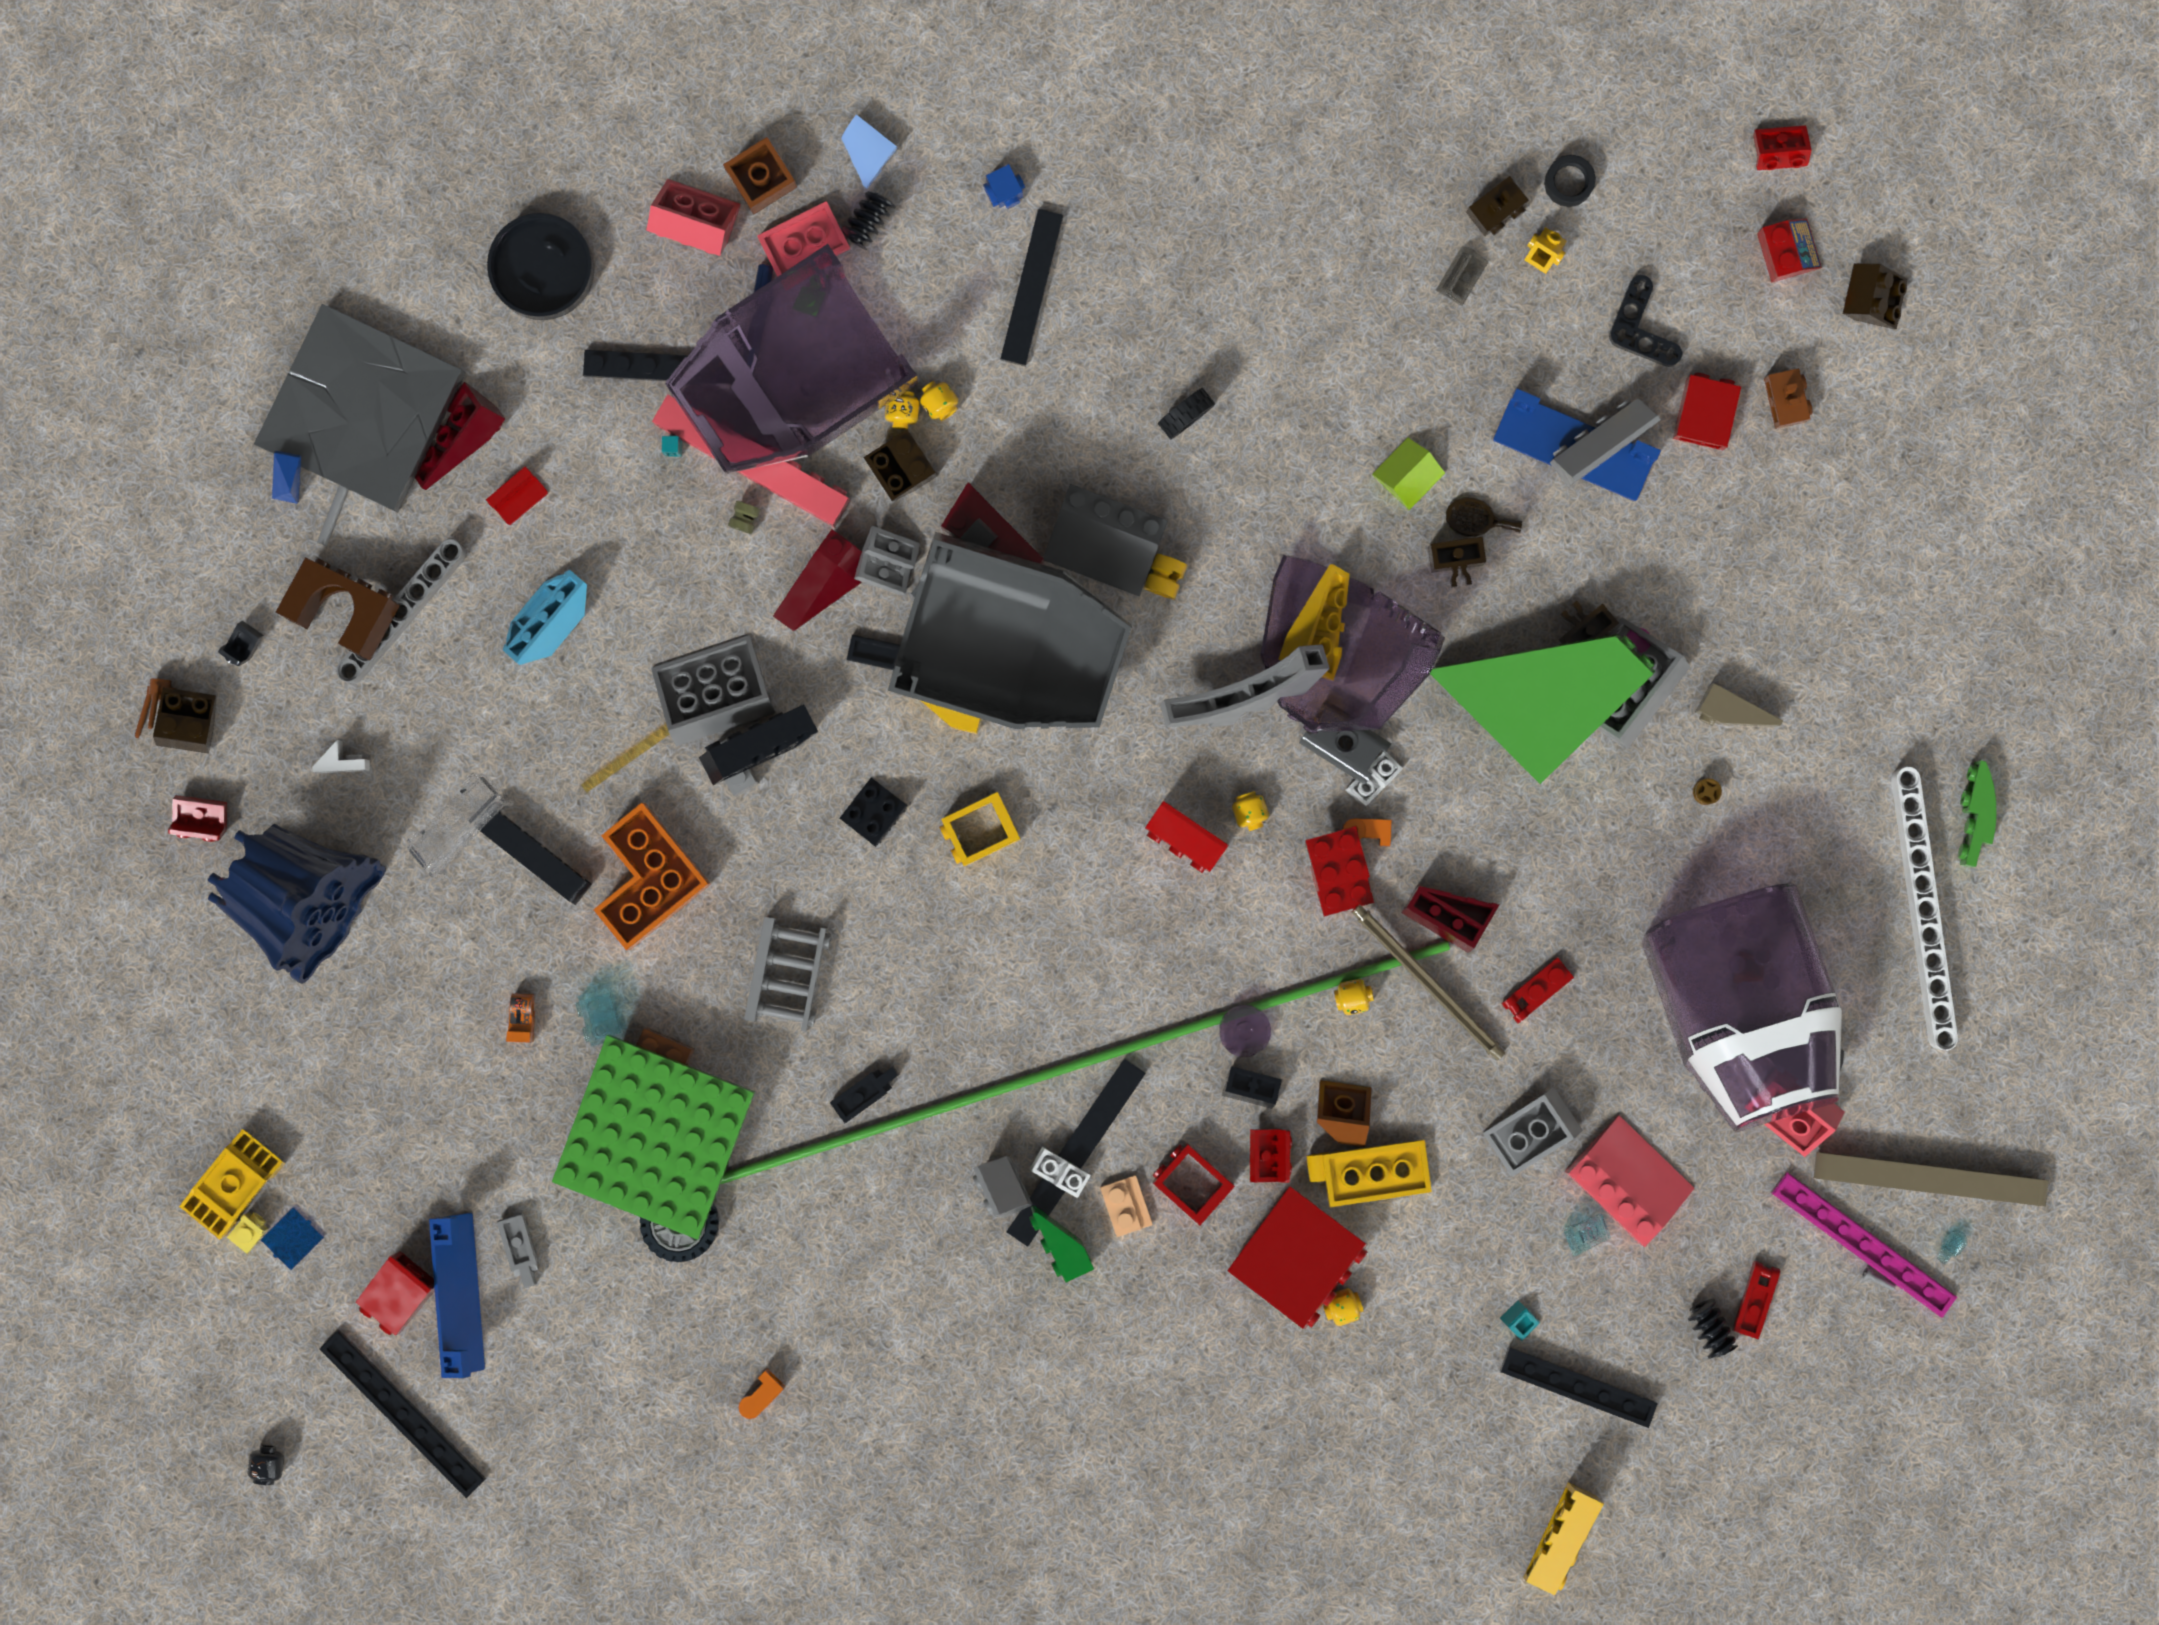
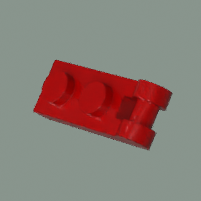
(1538, 989)
(1756, 1300)

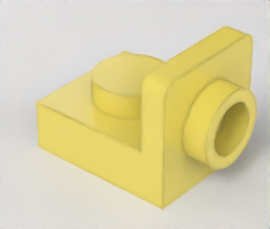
(248, 1231)

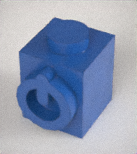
(1004, 187)

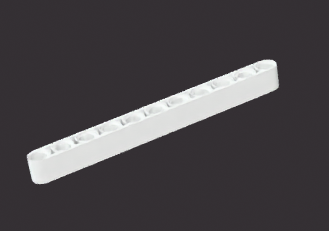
(1932, 919)

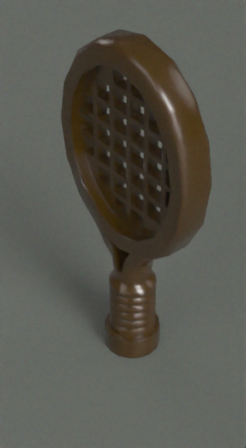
(1504, 523)

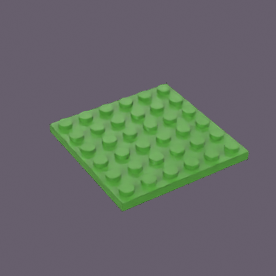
(653, 1136)

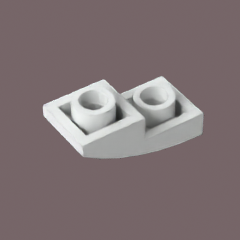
(1383, 771)
(1060, 1172)

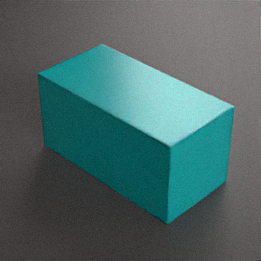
(672, 446)

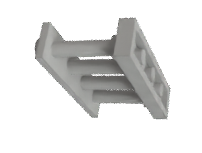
(761, 982)

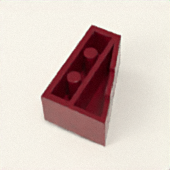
(1450, 916)

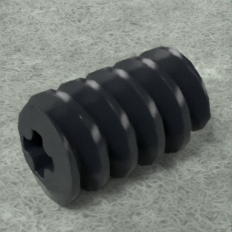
(867, 218)
(1712, 1328)

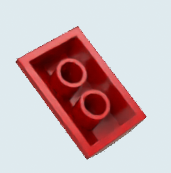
(1185, 837)

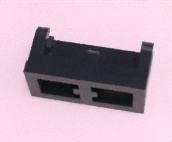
(1252, 1087)

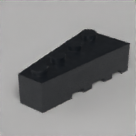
(758, 744)

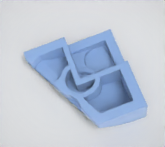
(867, 149)

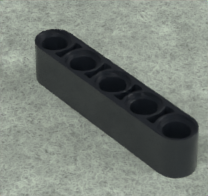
(536, 858)

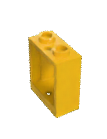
(949, 833)

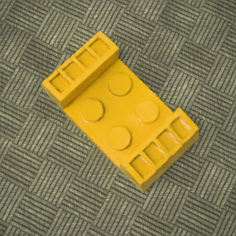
(231, 1184)

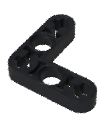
(1631, 327)

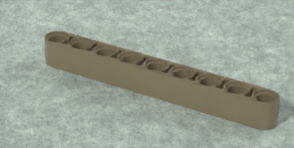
(1931, 1179)

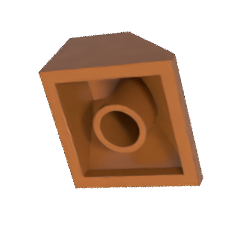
(1344, 1111)

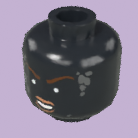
(265, 1465)

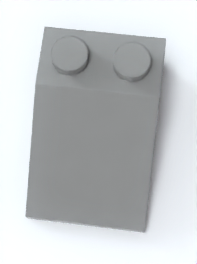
(1533, 1132)

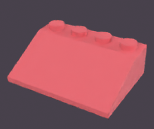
(1630, 1181)

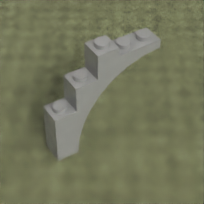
(1257, 693)

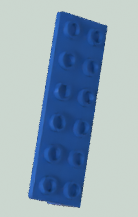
(1542, 431)
(457, 1295)

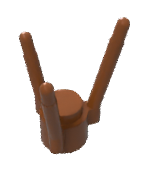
(153, 693)

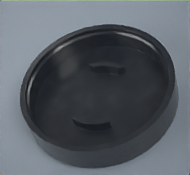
(540, 266)

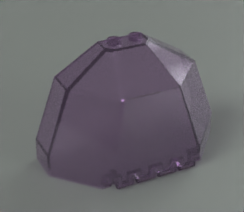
(1382, 657)

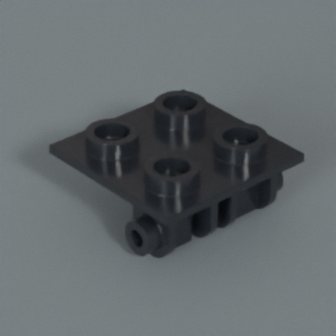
(873, 812)

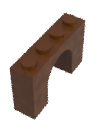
(316, 582)

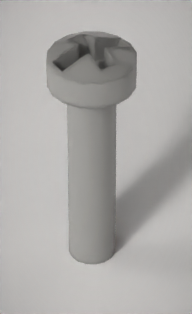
(1867, 1274)

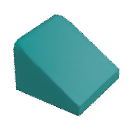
(1519, 1320)

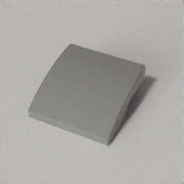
(887, 560)

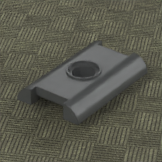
(1353, 761)

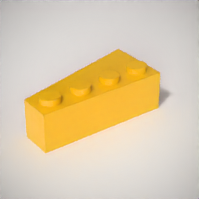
(1563, 1538)

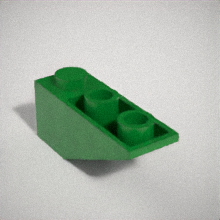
(1067, 1249)

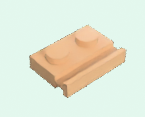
(1126, 1206)

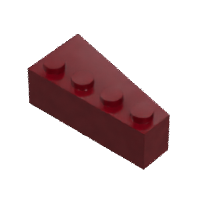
(972, 506)

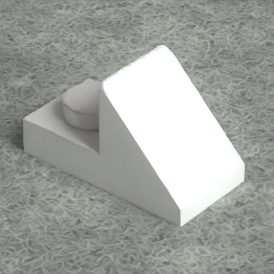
(333, 761)

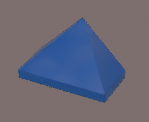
(286, 477)

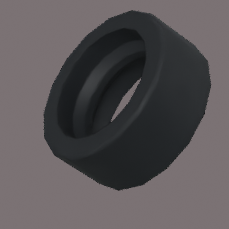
(1575, 161)

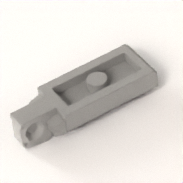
(519, 1248)

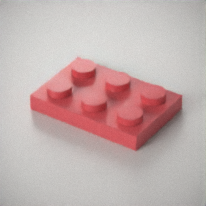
(801, 237)

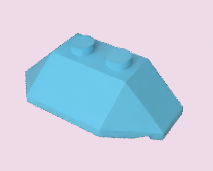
(546, 618)

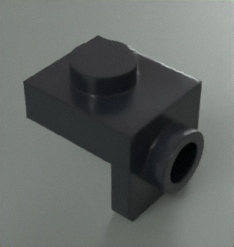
(241, 644)

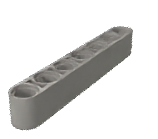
(413, 605)

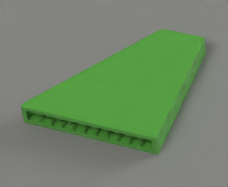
(1548, 697)

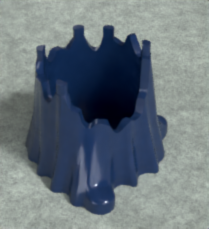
(295, 897)

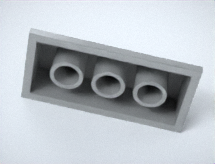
(1604, 441)

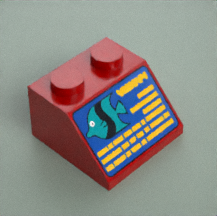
(1788, 249)

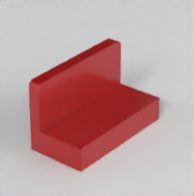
(517, 496)

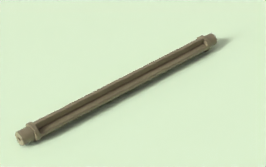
(1431, 985)

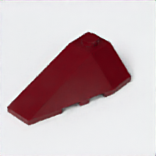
(467, 429)
(822, 581)

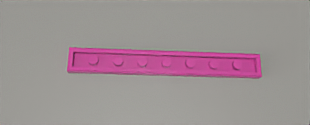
(1864, 1244)

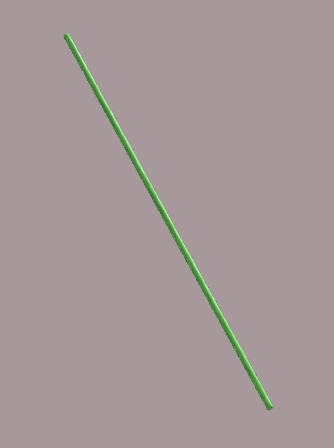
(1070, 1066)

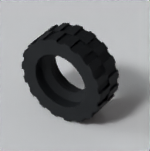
(1186, 413)

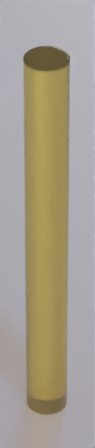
(625, 759)

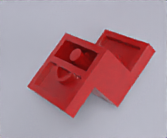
(1339, 871)

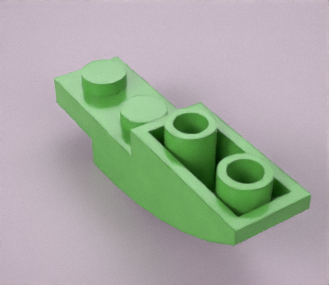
(1981, 803)

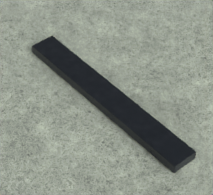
(1081, 1144)
(402, 1414)

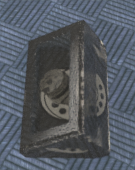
(1462, 275)

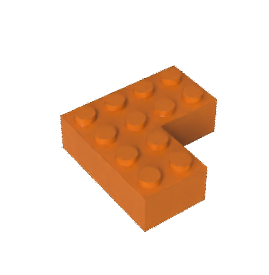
(662, 878)

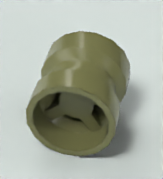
(744, 517)

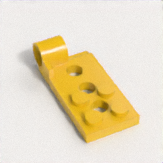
(1333, 1166)

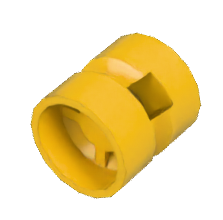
(1165, 576)

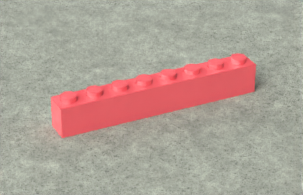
(780, 478)

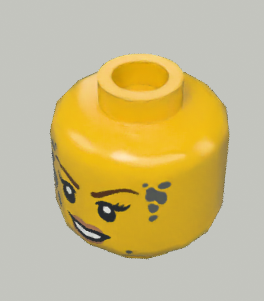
(903, 411)

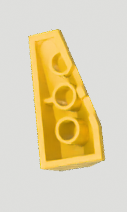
(1321, 619)

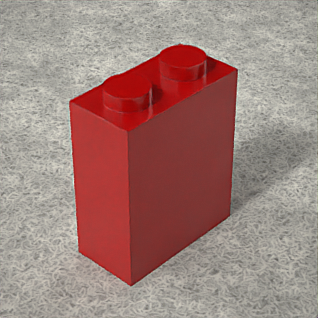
(1707, 411)

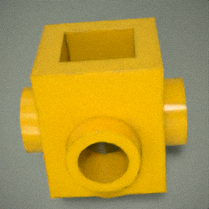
(1545, 250)

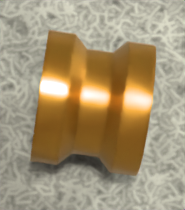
(1711, 789)

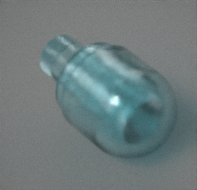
(1952, 1246)

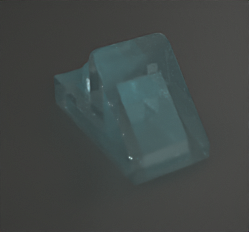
(1586, 1234)

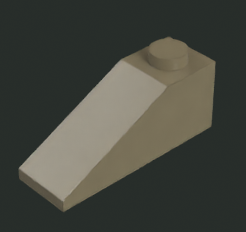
(1726, 708)

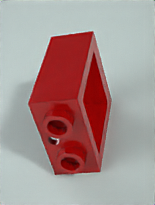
(1215, 1198)

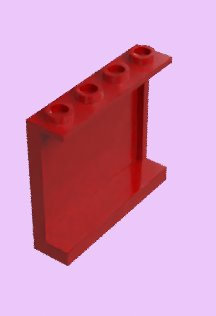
(1298, 1258)

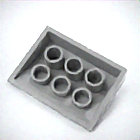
(712, 690)
(1641, 706)

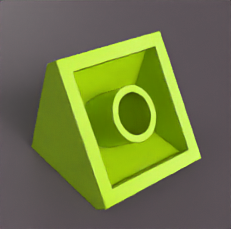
(1409, 473)

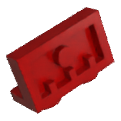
(1782, 147)

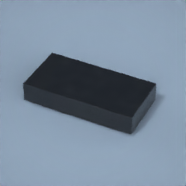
(872, 652)

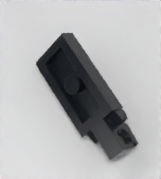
(863, 1094)

